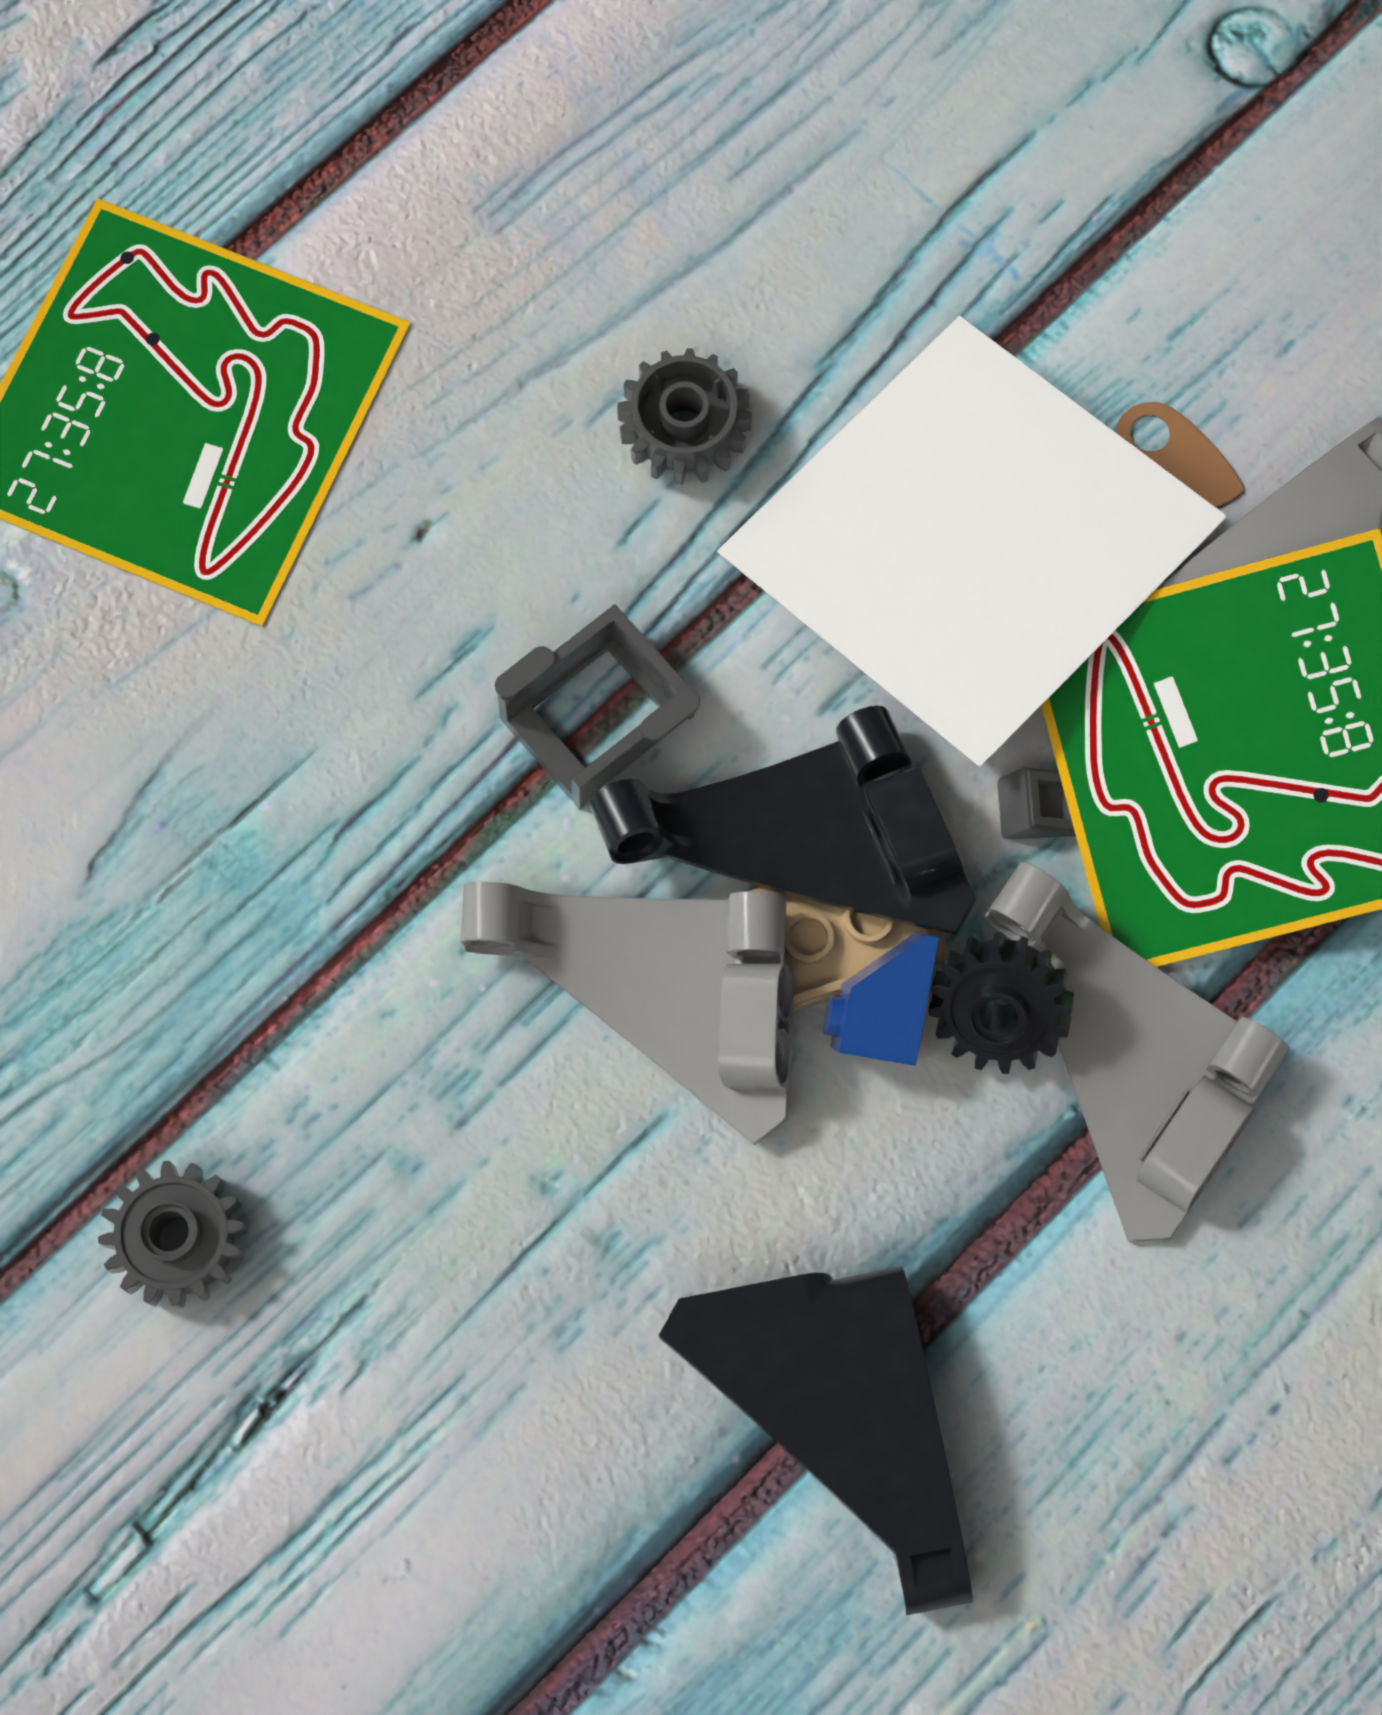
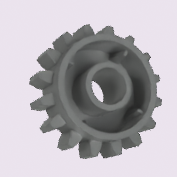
(688, 445)
(145, 1215)

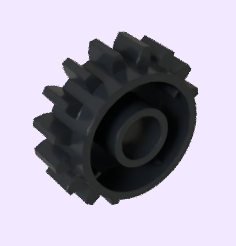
(995, 1031)

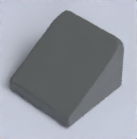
(1033, 805)

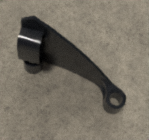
(825, 826)
(849, 1396)

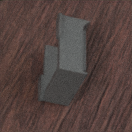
(546, 671)

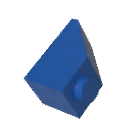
(885, 1004)

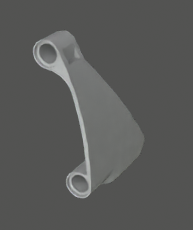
(1319, 505)
(675, 977)
(1149, 1060)

